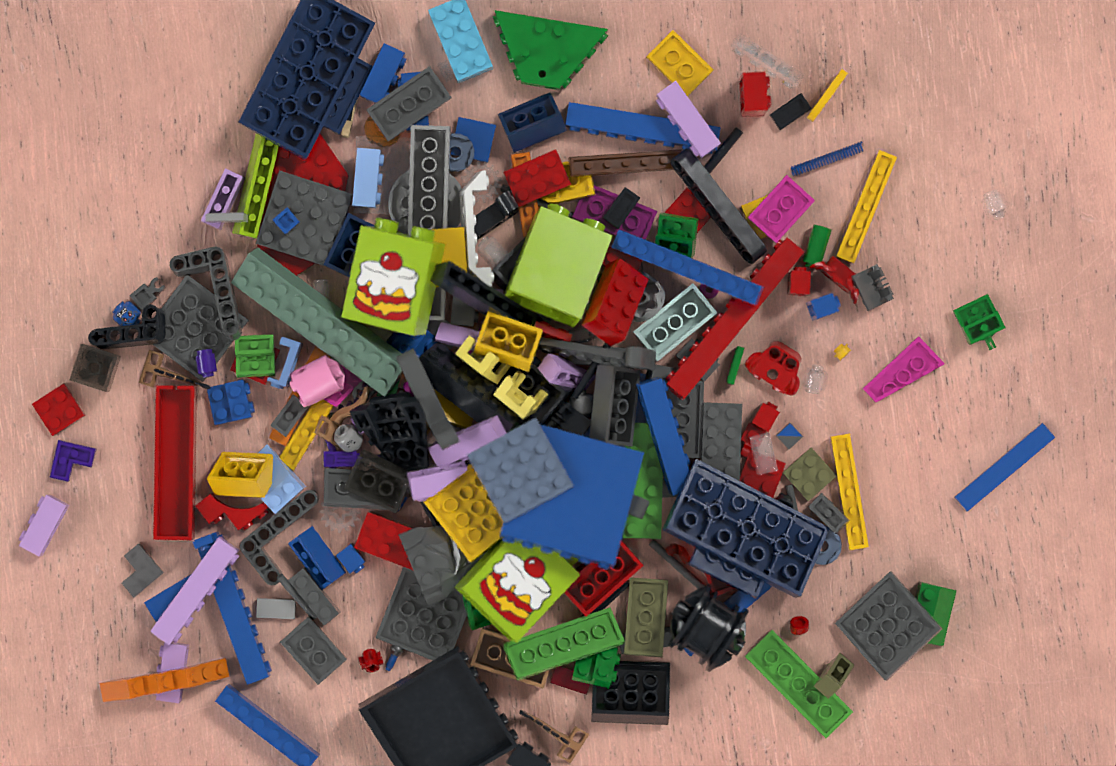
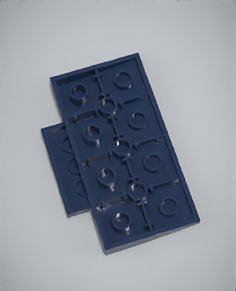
(310, 77)
(744, 533)

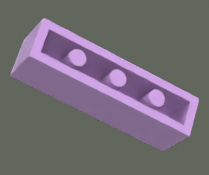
(688, 120)
(470, 440)

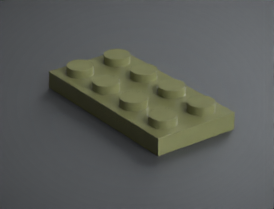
(646, 617)

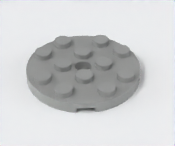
(399, 202)

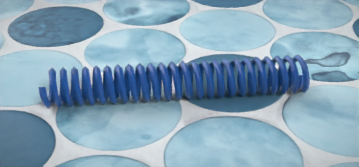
(804, 164)

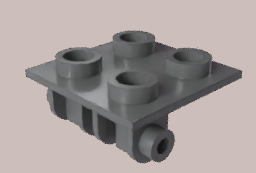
(871, 287)

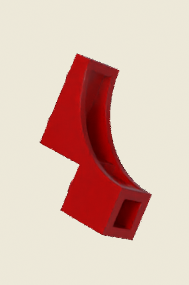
(213, 511)

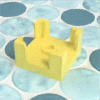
(482, 364)
(516, 399)

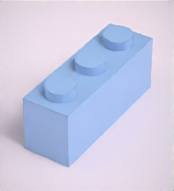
(367, 178)

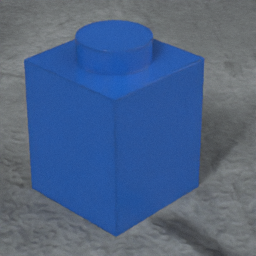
(351, 559)

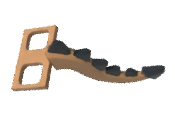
(162, 372)
(336, 418)
(563, 738)

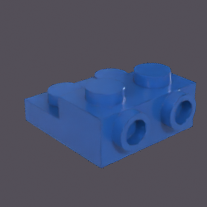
(230, 402)

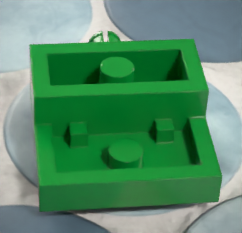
(677, 233)
(979, 321)

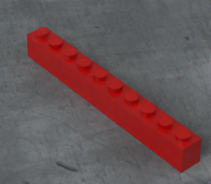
(732, 321)

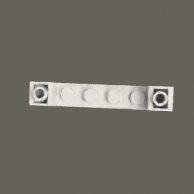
(477, 183)

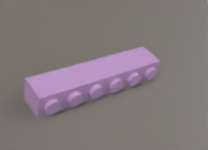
(194, 591)

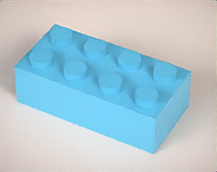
(460, 39)

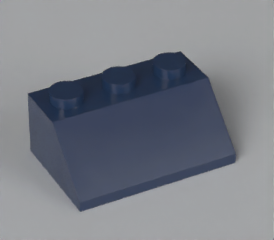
(532, 122)
(344, 248)

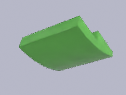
(255, 356)

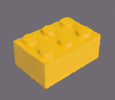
(508, 340)

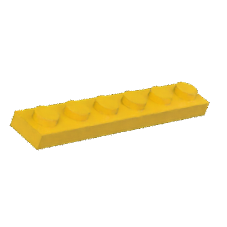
(866, 206)
(849, 491)

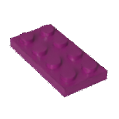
(596, 206)

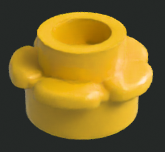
(841, 351)

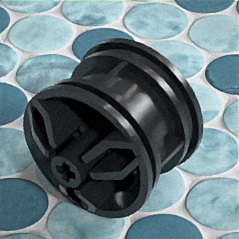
(708, 627)

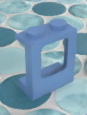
(290, 364)

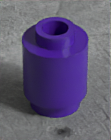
(206, 363)

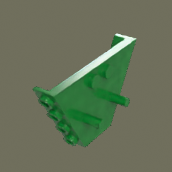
(547, 46)

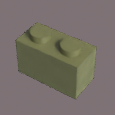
(834, 675)

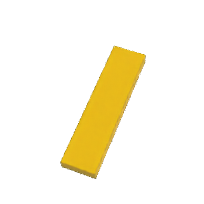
(304, 434)

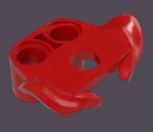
(839, 274)
(787, 379)

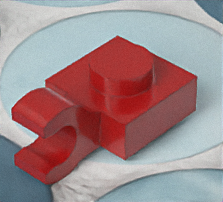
(750, 430)

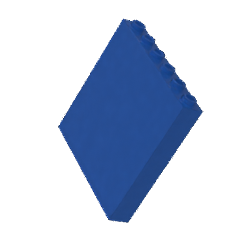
(592, 514)

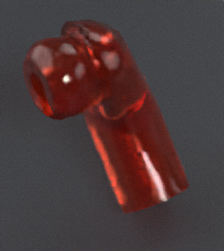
(680, 550)

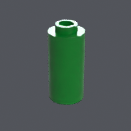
(816, 245)

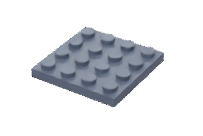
(520, 471)

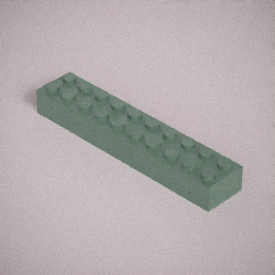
(319, 321)

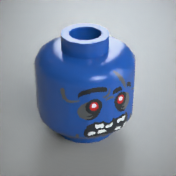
(126, 314)

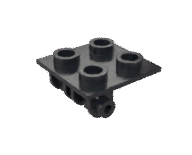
(569, 420)

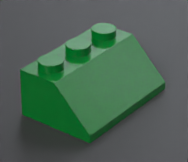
(939, 604)

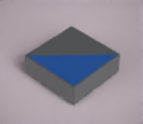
(789, 436)

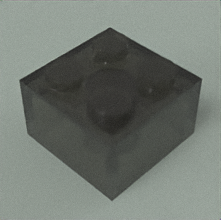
(95, 368)

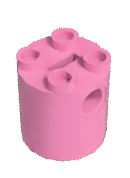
(317, 380)

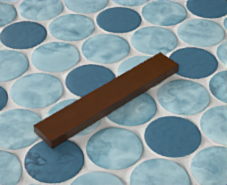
(621, 163)

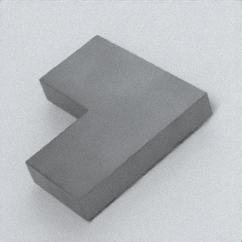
(145, 573)

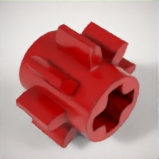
(370, 660)

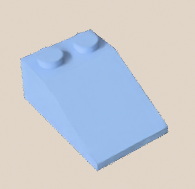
(284, 483)

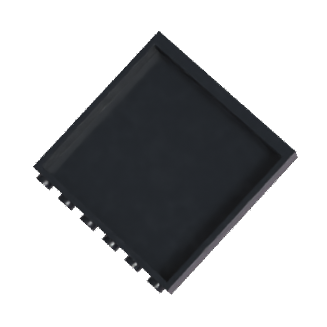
(439, 717)

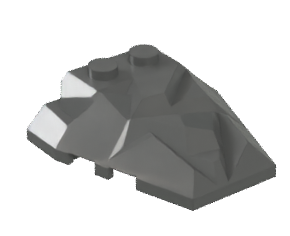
(435, 561)

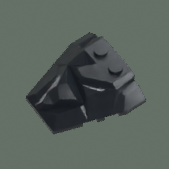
(396, 428)

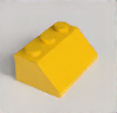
(242, 474)

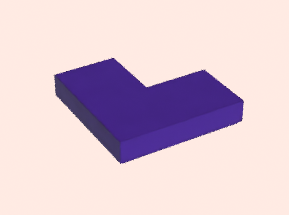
(70, 454)

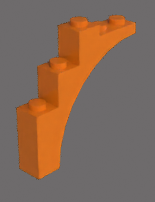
(164, 681)

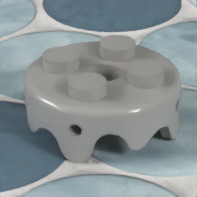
(654, 300)

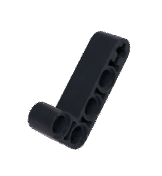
(496, 214)
(127, 332)

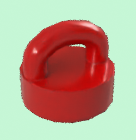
(799, 625)

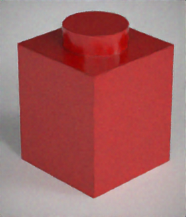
(765, 416)

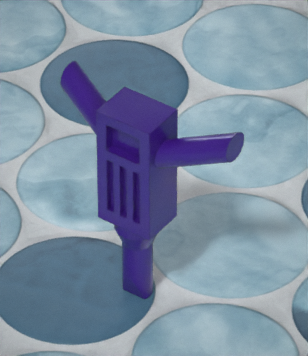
(338, 458)

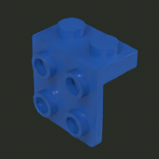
(406, 342)

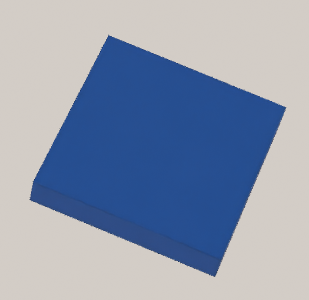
(480, 134)

